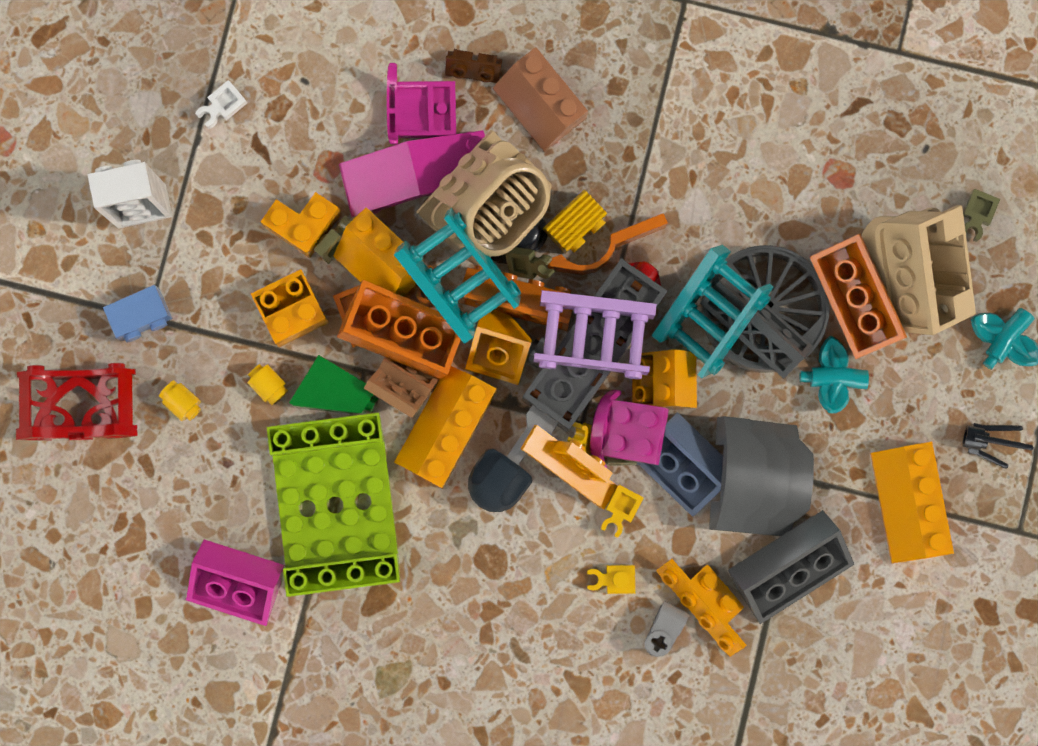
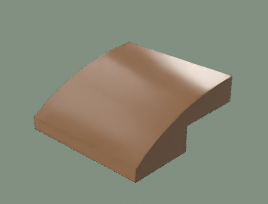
(401, 386)

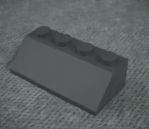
(791, 566)

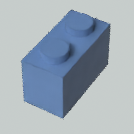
(137, 314)

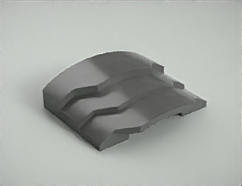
(763, 477)

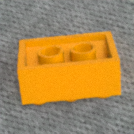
(369, 251)

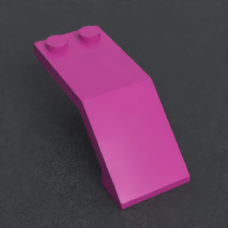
(403, 171)

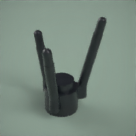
(977, 438)

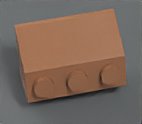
(540, 99)

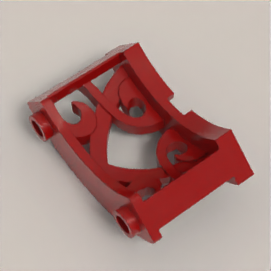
(44, 427)

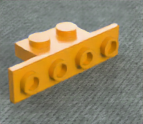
(572, 465)
(708, 601)

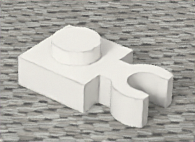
(224, 101)

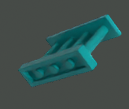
(446, 301)
(685, 307)

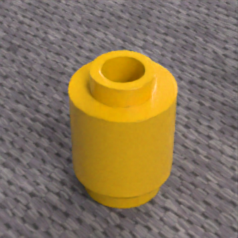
(267, 384)
(180, 401)

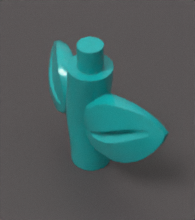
(1006, 338)
(834, 376)

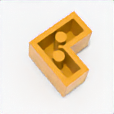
(302, 229)

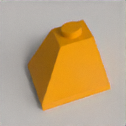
(499, 348)

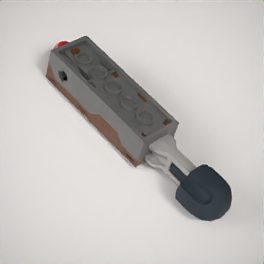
(563, 393)

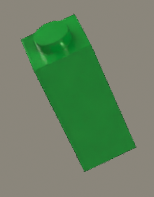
(333, 390)

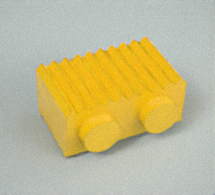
(575, 221)

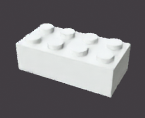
(129, 194)

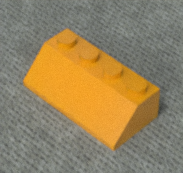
(445, 426)
(912, 502)

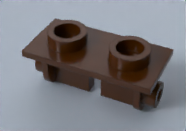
(485, 69)

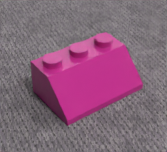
(234, 582)

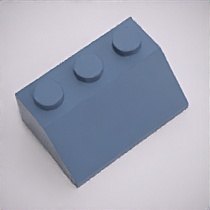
(687, 466)

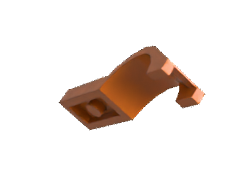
(617, 239)

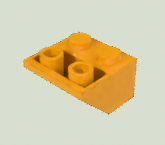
(289, 308)
(669, 381)

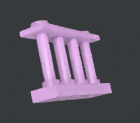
(611, 310)

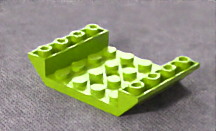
(325, 462)

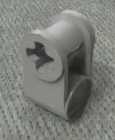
(668, 625)

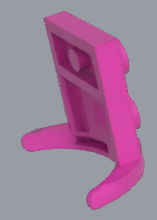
(419, 108)
(627, 430)

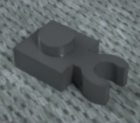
(536, 347)

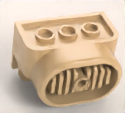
(496, 195)
(924, 267)

